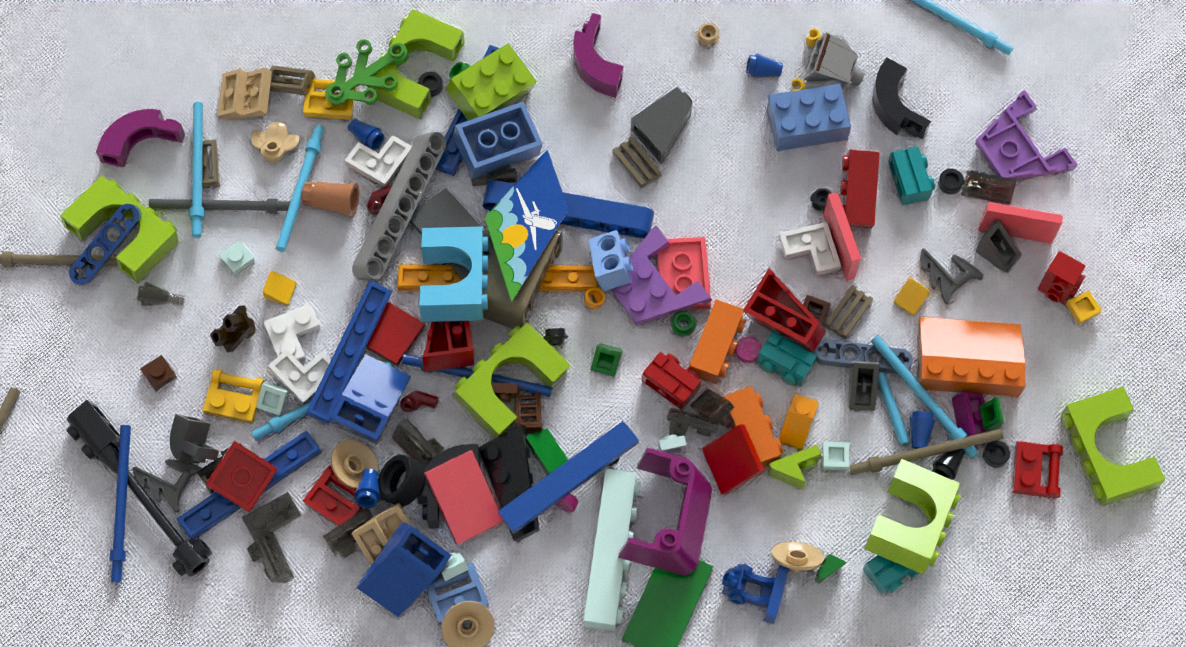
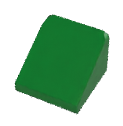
(606, 359)
(991, 414)
(829, 566)

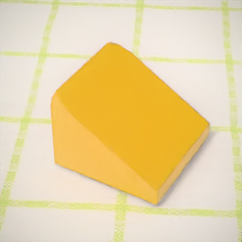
(278, 288)
(911, 296)

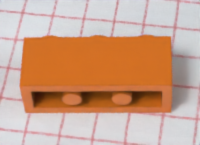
(717, 341)
(749, 413)

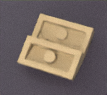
(244, 94)
(377, 531)

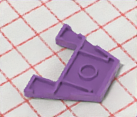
(1012, 151)
(649, 294)

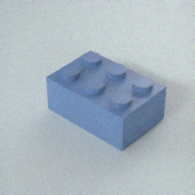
(808, 117)
(497, 139)

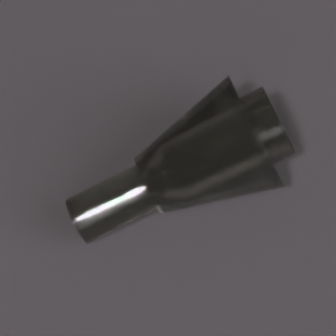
(503, 174)
(153, 295)

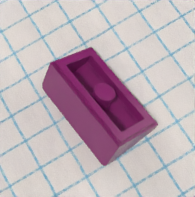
(968, 412)

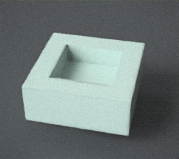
(237, 258)
(272, 398)
(673, 444)
(835, 456)
(454, 566)

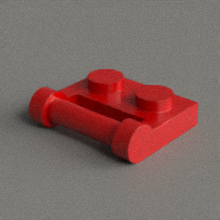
(1029, 466)
(330, 503)

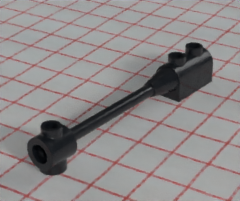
(102, 442)

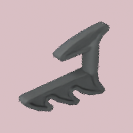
(947, 283)
(171, 492)

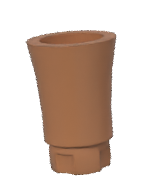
(331, 196)

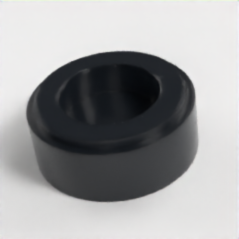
(432, 81)
(951, 181)
(996, 454)

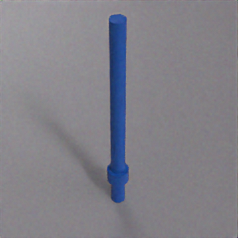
(462, 371)
(118, 554)

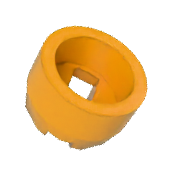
(598, 298)

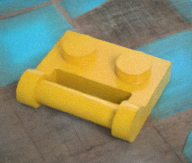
(318, 106)
(232, 404)

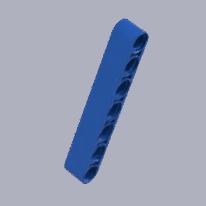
(588, 212)

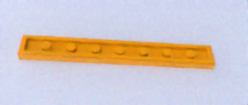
(556, 279)

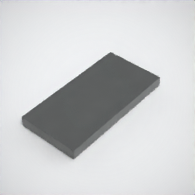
(443, 212)

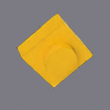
(1083, 307)

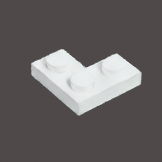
(379, 166)
(814, 241)
(287, 327)
(299, 380)

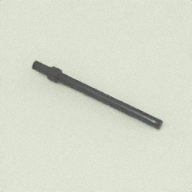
(270, 205)

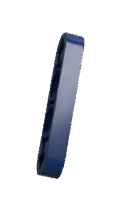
(103, 242)

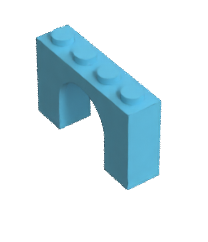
(463, 299)

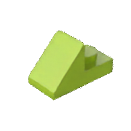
(789, 467)

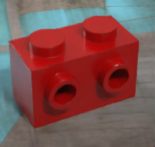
(1062, 278)

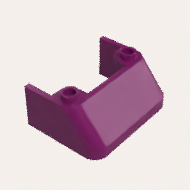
(680, 548)

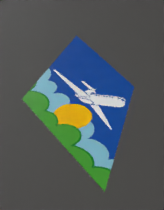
(526, 221)

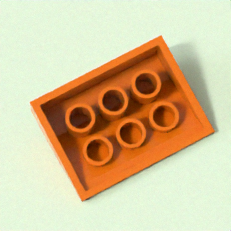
(971, 357)

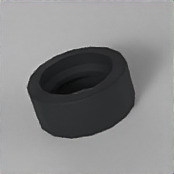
(411, 484)

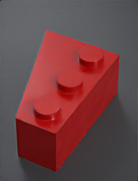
(860, 187)
(782, 312)
(448, 346)

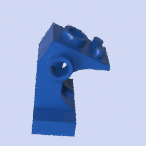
(771, 591)

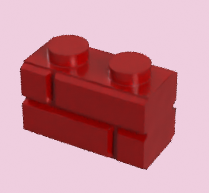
(672, 380)

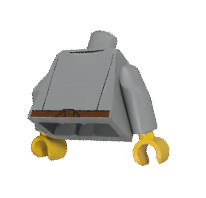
(830, 62)

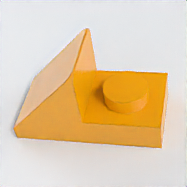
(798, 421)

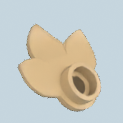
(274, 141)

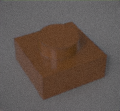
(158, 373)
(505, 391)

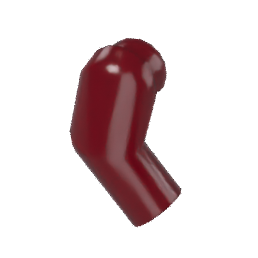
(377, 199)
(417, 399)

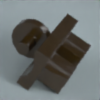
(234, 329)

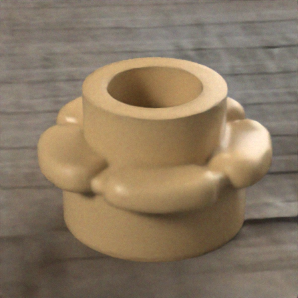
(708, 28)

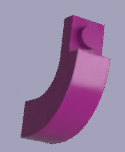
(594, 70)
(133, 128)

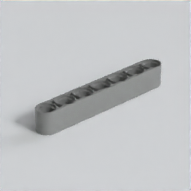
(398, 216)

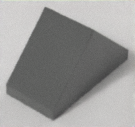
(998, 247)
(863, 385)

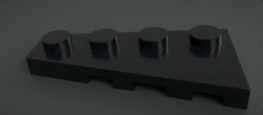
(509, 471)

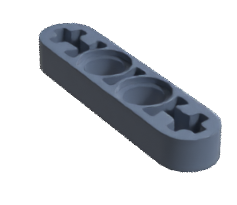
(862, 352)

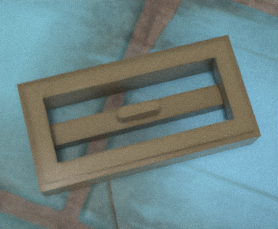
(288, 84)
(644, 157)
(207, 182)
(860, 295)

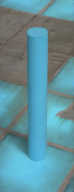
(892, 410)

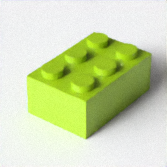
(491, 83)

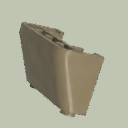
(499, 303)

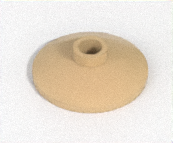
(357, 456)
(797, 556)
(476, 634)

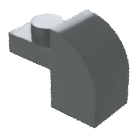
(189, 439)

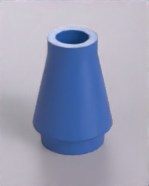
(761, 66)
(366, 134)
(921, 428)
(367, 491)

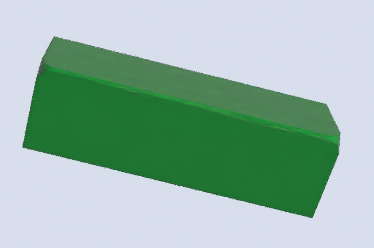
(546, 450)

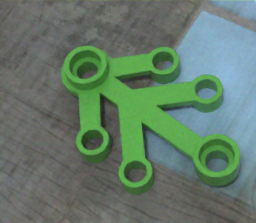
(364, 76)

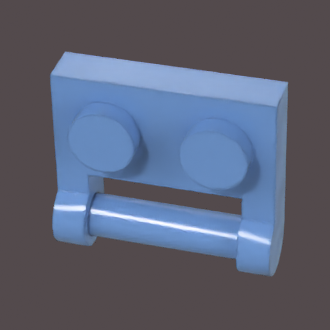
(469, 592)

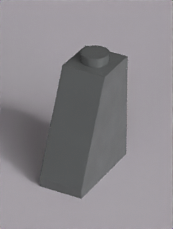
(662, 122)

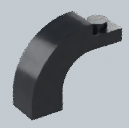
(888, 105)
(431, 510)

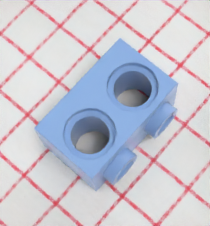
(610, 260)

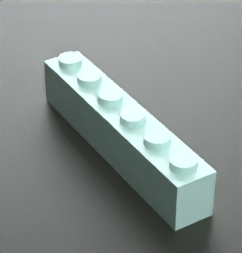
(607, 569)

